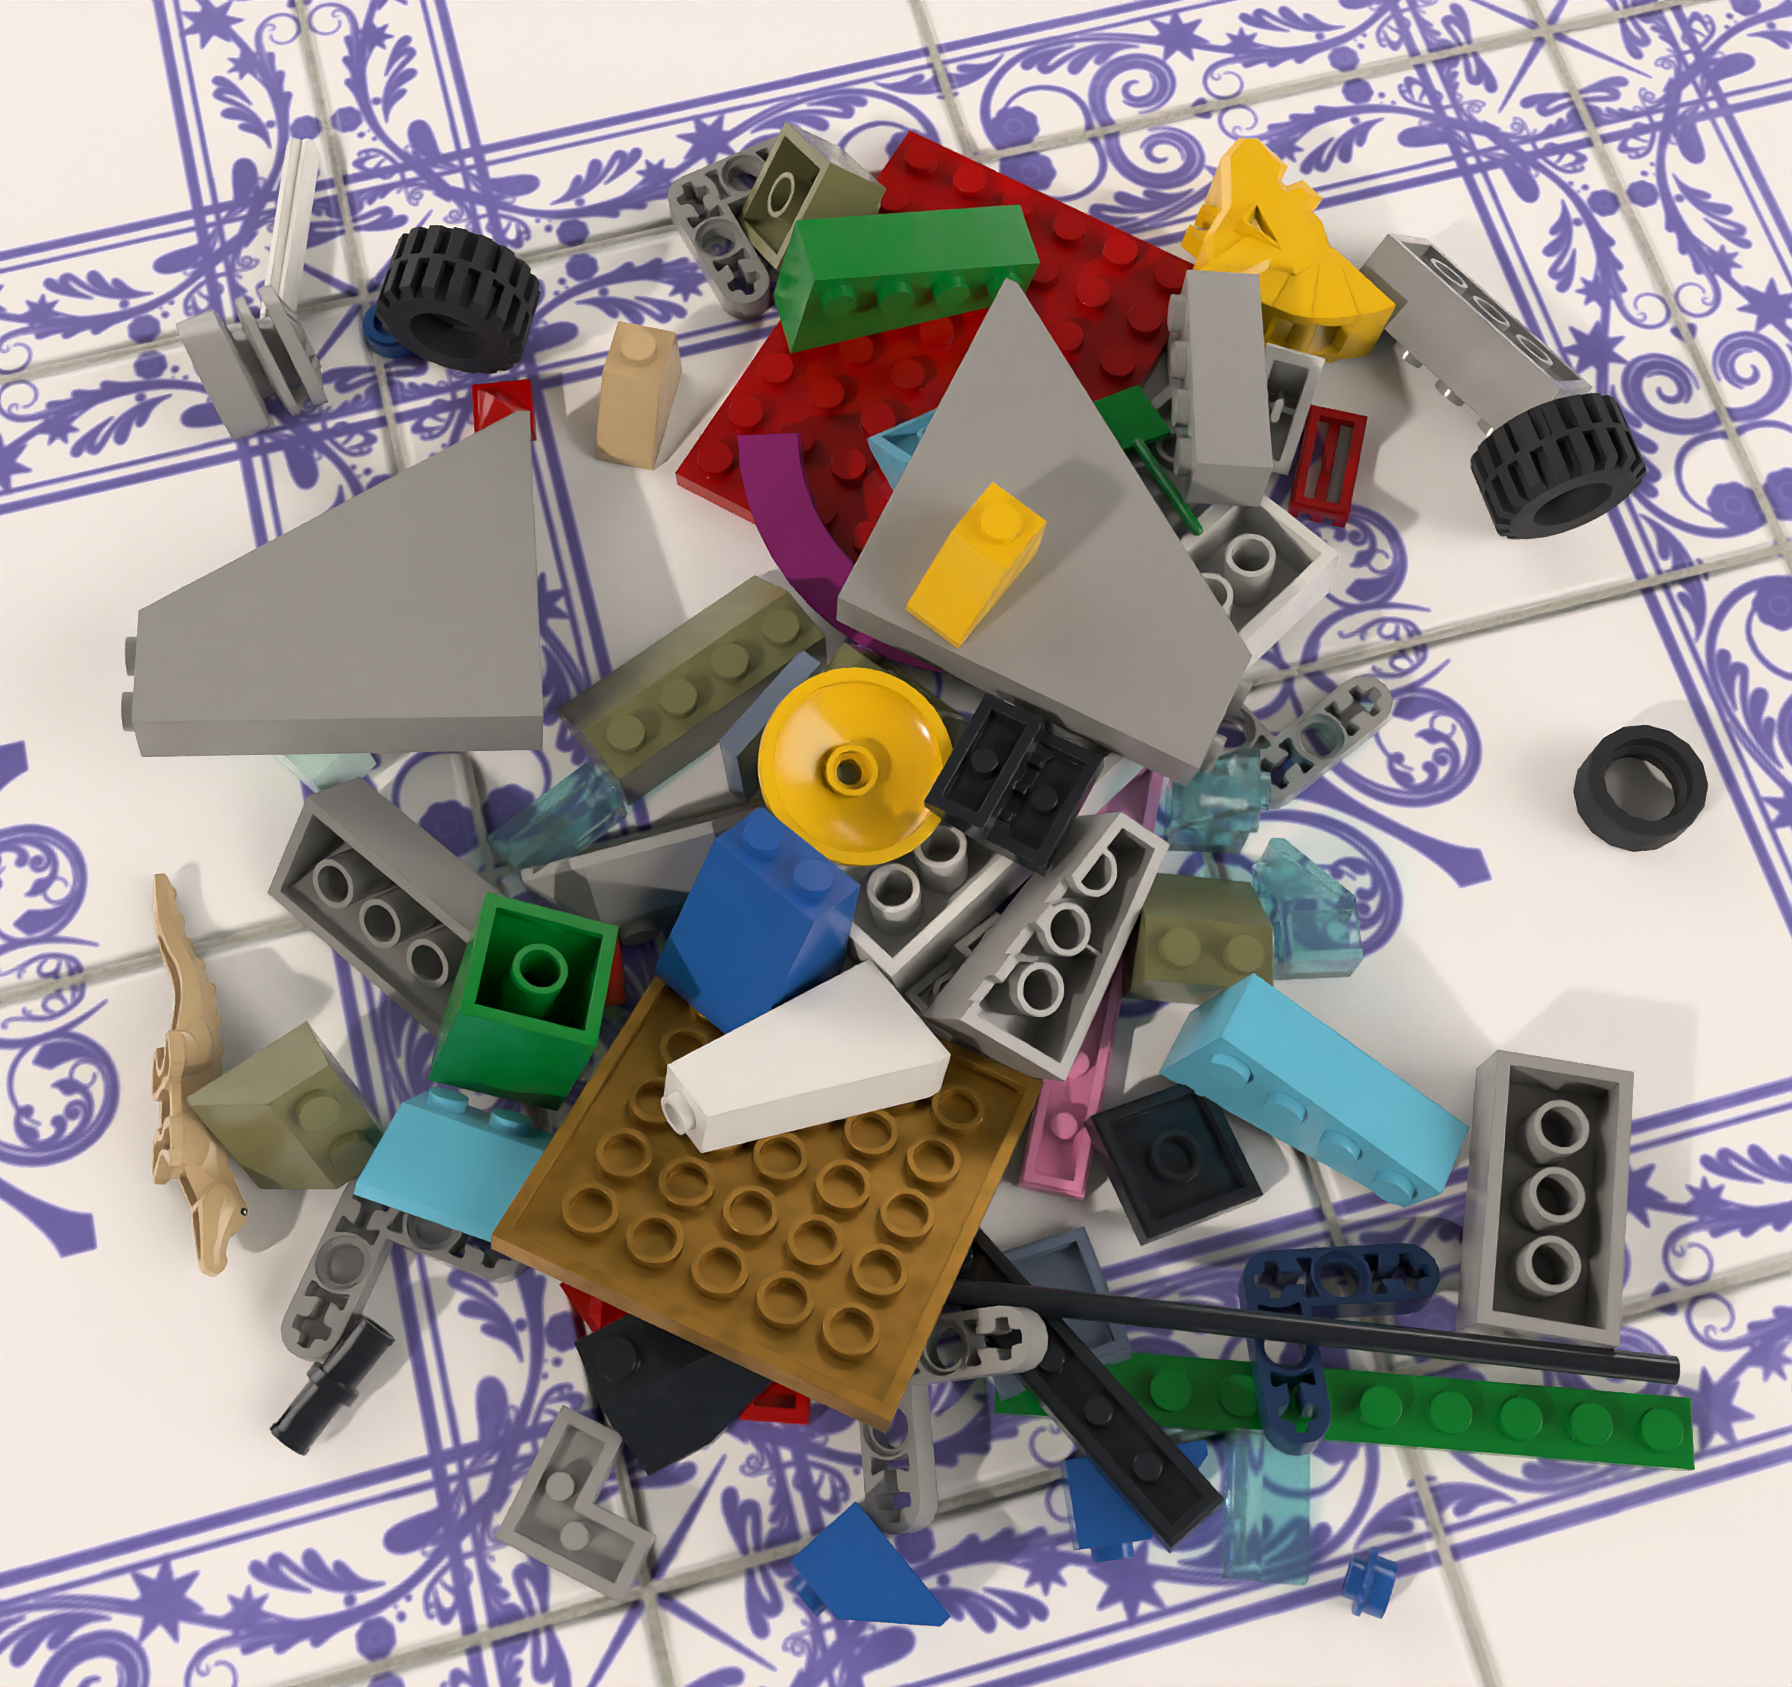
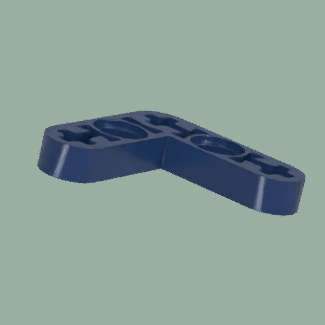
(1285, 1268)

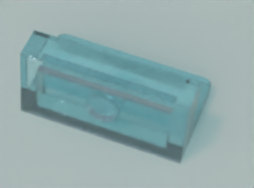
(559, 822)
(1264, 1511)

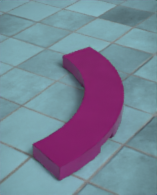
(796, 534)

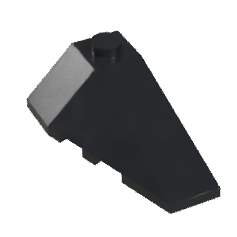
(664, 1390)

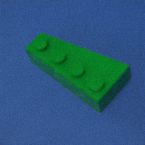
(897, 270)

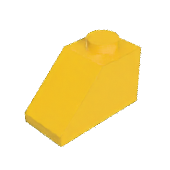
(977, 564)

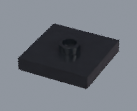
(1172, 1161)

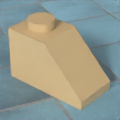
(637, 394)

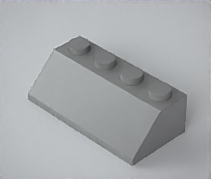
(1465, 335)
(381, 895)

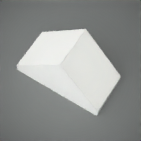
(1290, 388)

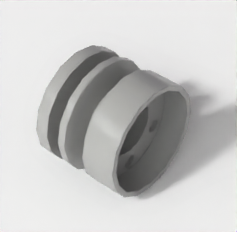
(252, 362)

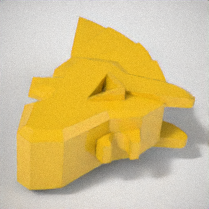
(1263, 227)

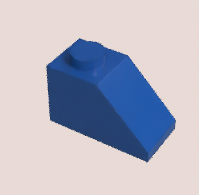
(1100, 1516)
(862, 1576)

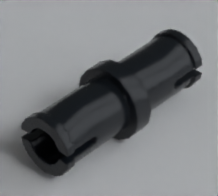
(332, 1385)

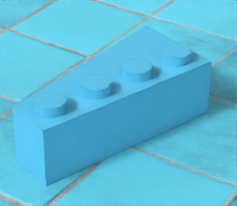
(1315, 1092)

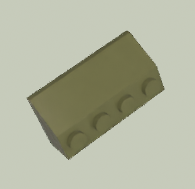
(690, 686)

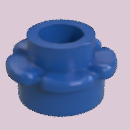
(1369, 1583)

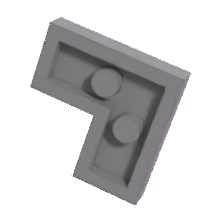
(557, 1511)

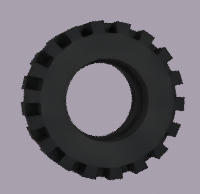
(458, 299)
(1557, 466)

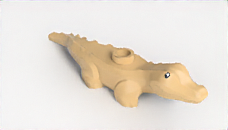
(188, 1062)

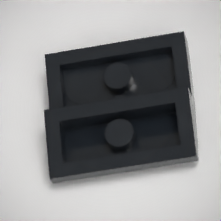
(1014, 784)

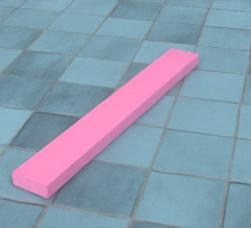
(1057, 1141)

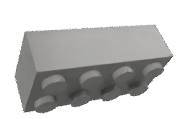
(1546, 1201)

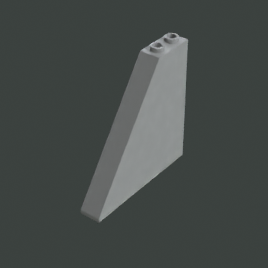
(1110, 613)
(363, 628)

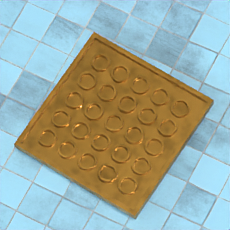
(783, 1252)

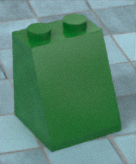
(525, 1003)

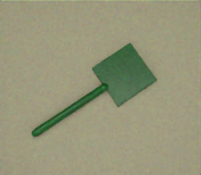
(1135, 426)

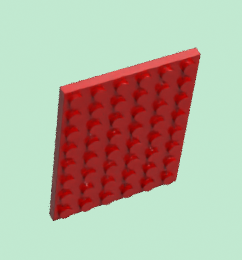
(1093, 290)

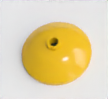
(878, 730)

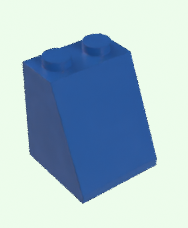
(758, 924)

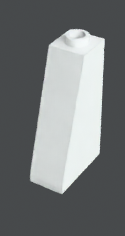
(806, 1064)

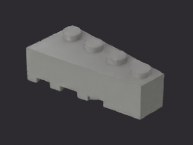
(1219, 389)
(1053, 950)

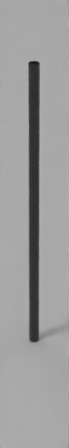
(1319, 1331)

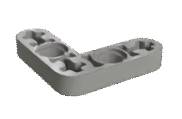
(722, 207)
(1337, 703)
(392, 1228)
(918, 1446)

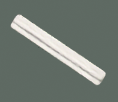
(292, 221)

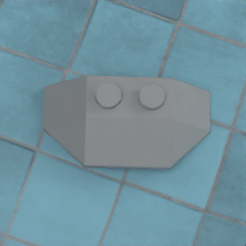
(630, 884)

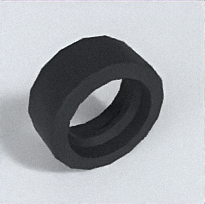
(1663, 751)

